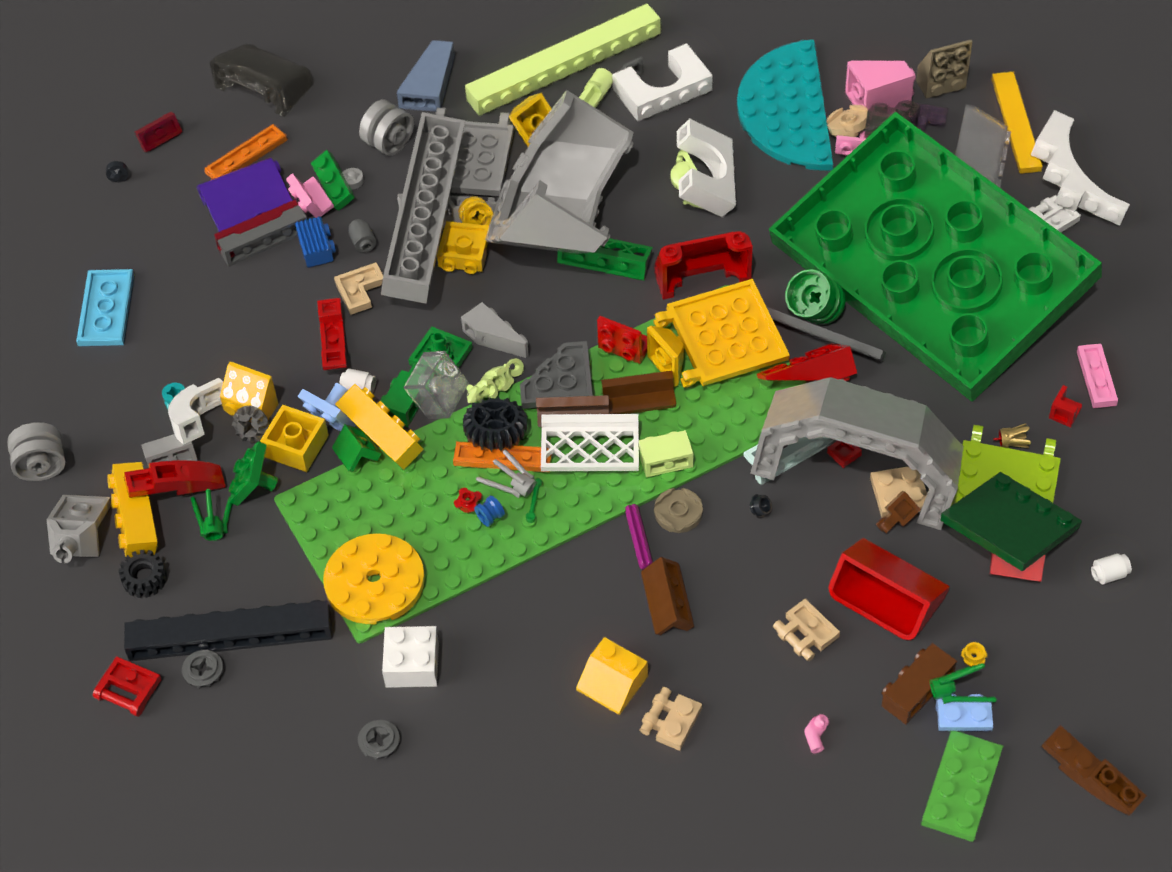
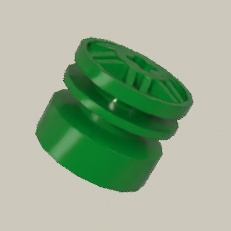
(804, 294)

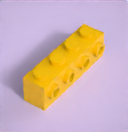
(379, 426)
(133, 513)

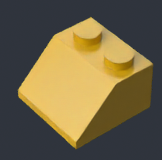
(612, 675)

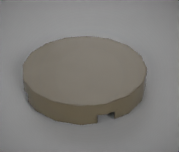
(678, 510)

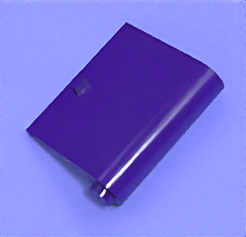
(244, 193)

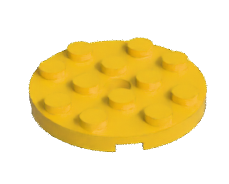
(370, 555)

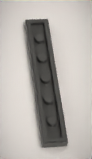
(827, 335)

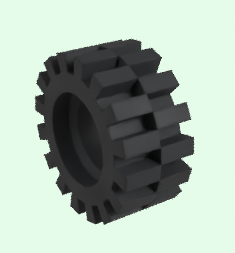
(148, 584)

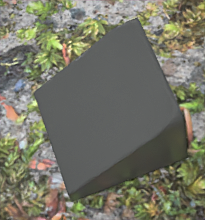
(636, 64)

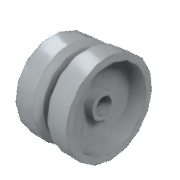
(386, 127)
(36, 451)

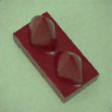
(158, 131)

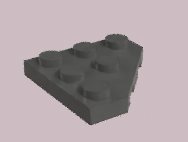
(559, 376)

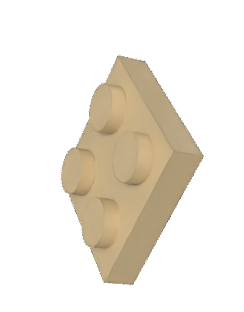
(891, 482)

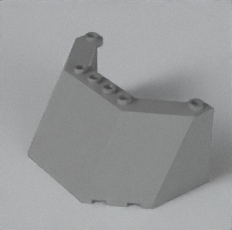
(560, 181)
(868, 421)

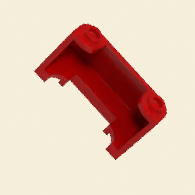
(703, 255)

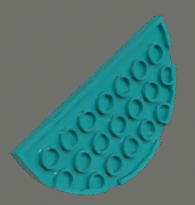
(784, 107)

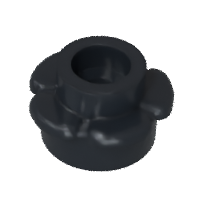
(760, 505)

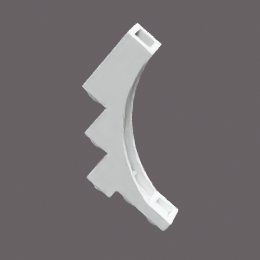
(1064, 171)

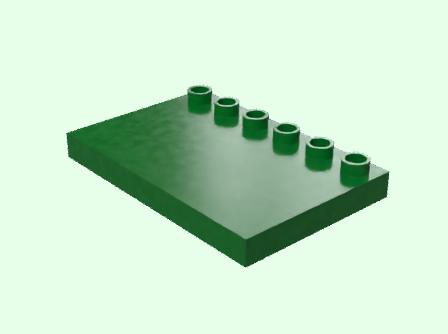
(936, 255)

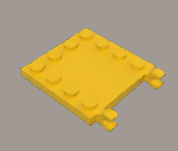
(724, 333)

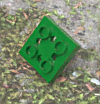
(439, 340)
(249, 474)

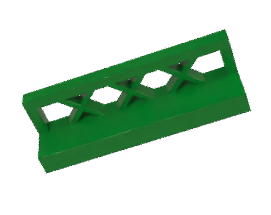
(610, 261)

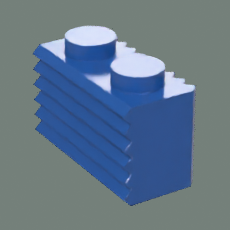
(314, 241)

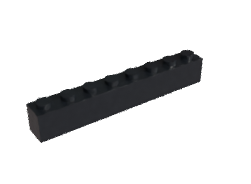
(228, 630)

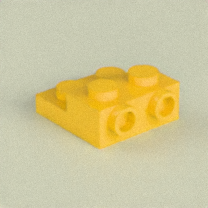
(463, 247)

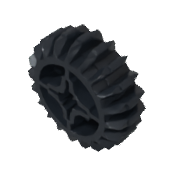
(490, 426)

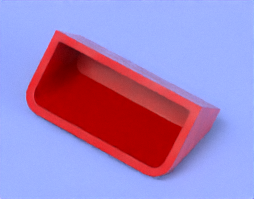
(886, 589)

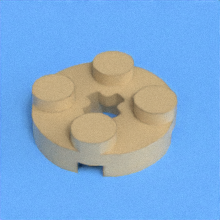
(847, 122)

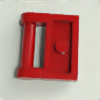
(131, 679)

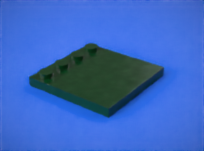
(1011, 521)

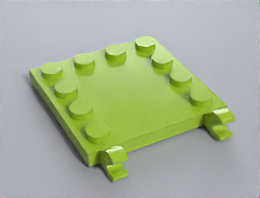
(984, 461)

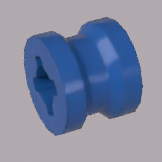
(489, 511)

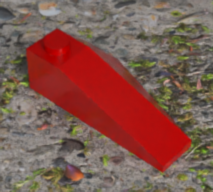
(820, 363)

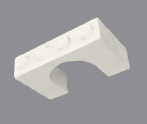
(647, 100)
(716, 152)

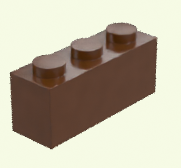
(912, 688)

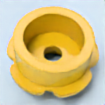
(976, 649)

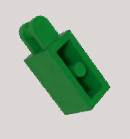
(399, 401)

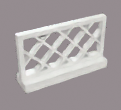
(590, 427)

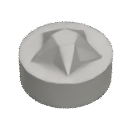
(354, 177)

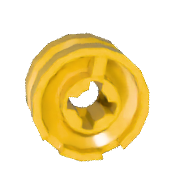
(468, 210)

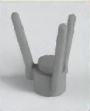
(522, 483)

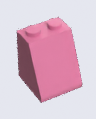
(879, 82)

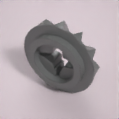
(259, 422)
(197, 661)
(383, 729)

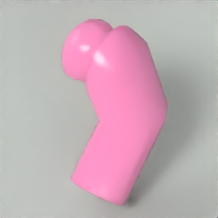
(814, 731)

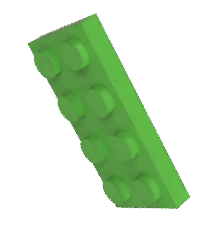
(962, 785)

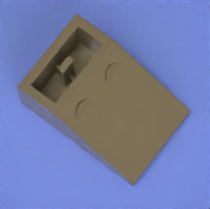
(944, 69)

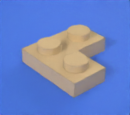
(354, 286)

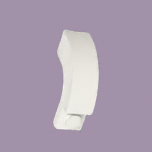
(189, 405)

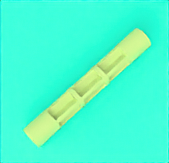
(597, 87)

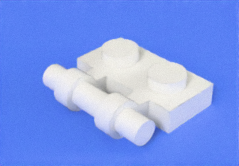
(1057, 216)

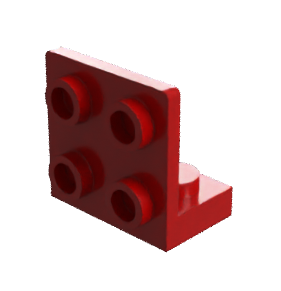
(621, 340)

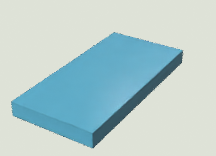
(105, 307)

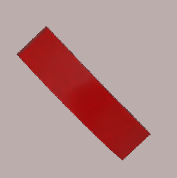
(332, 334)

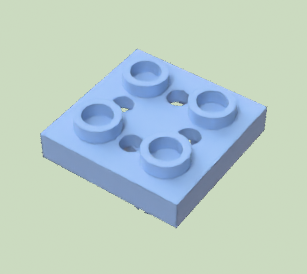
(326, 408)

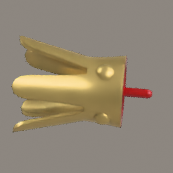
(1013, 437)

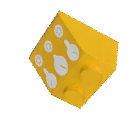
(247, 387)

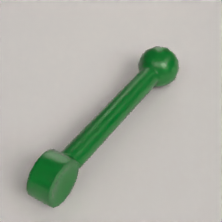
(530, 517)

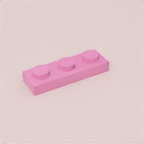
(1097, 376)

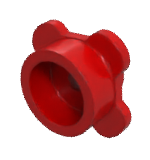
(467, 505)

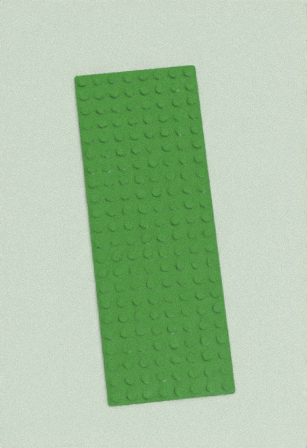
(456, 545)

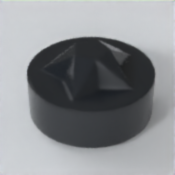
(117, 171)

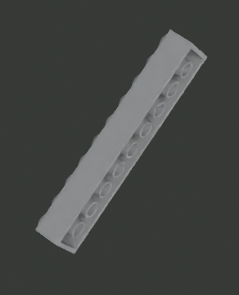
(423, 208)

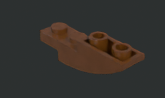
(1090, 773)

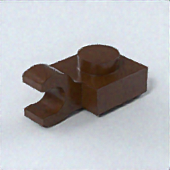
(900, 510)

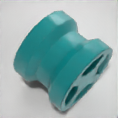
(171, 390)

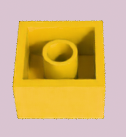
(294, 438)

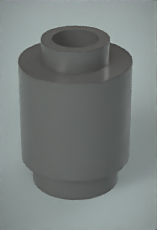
(361, 235)

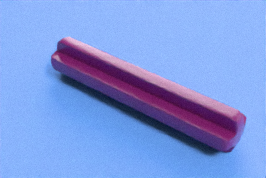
(638, 536)

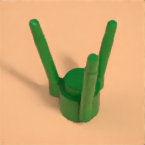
(212, 528)
(944, 686)

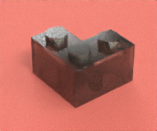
(881, 112)

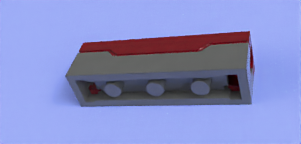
(259, 233)

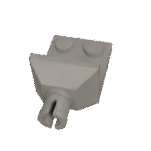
(74, 526)

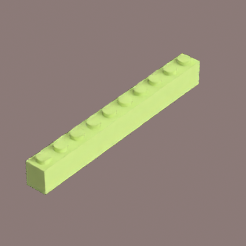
(562, 59)

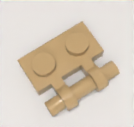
(811, 624)
(678, 723)

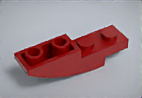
(177, 475)

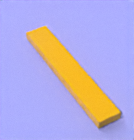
(1017, 121)

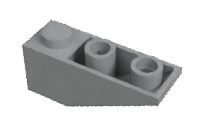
(491, 331)

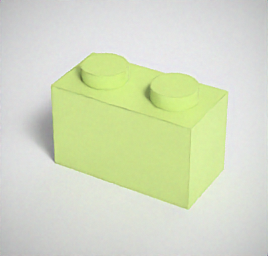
(665, 453)

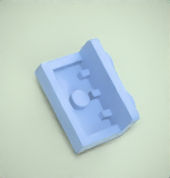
(964, 715)

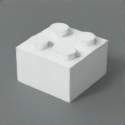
(410, 656)

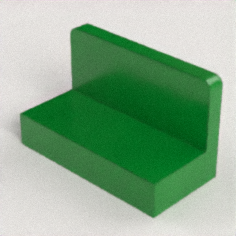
(354, 444)

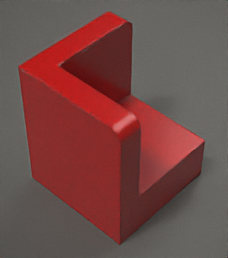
(1064, 409)

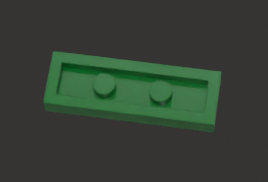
(332, 180)

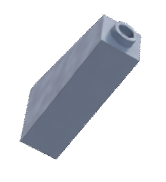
(428, 79)

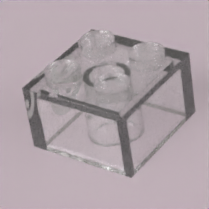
(436, 385)

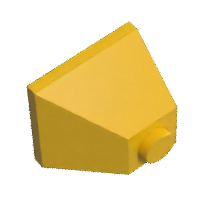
(529, 115)
(665, 351)

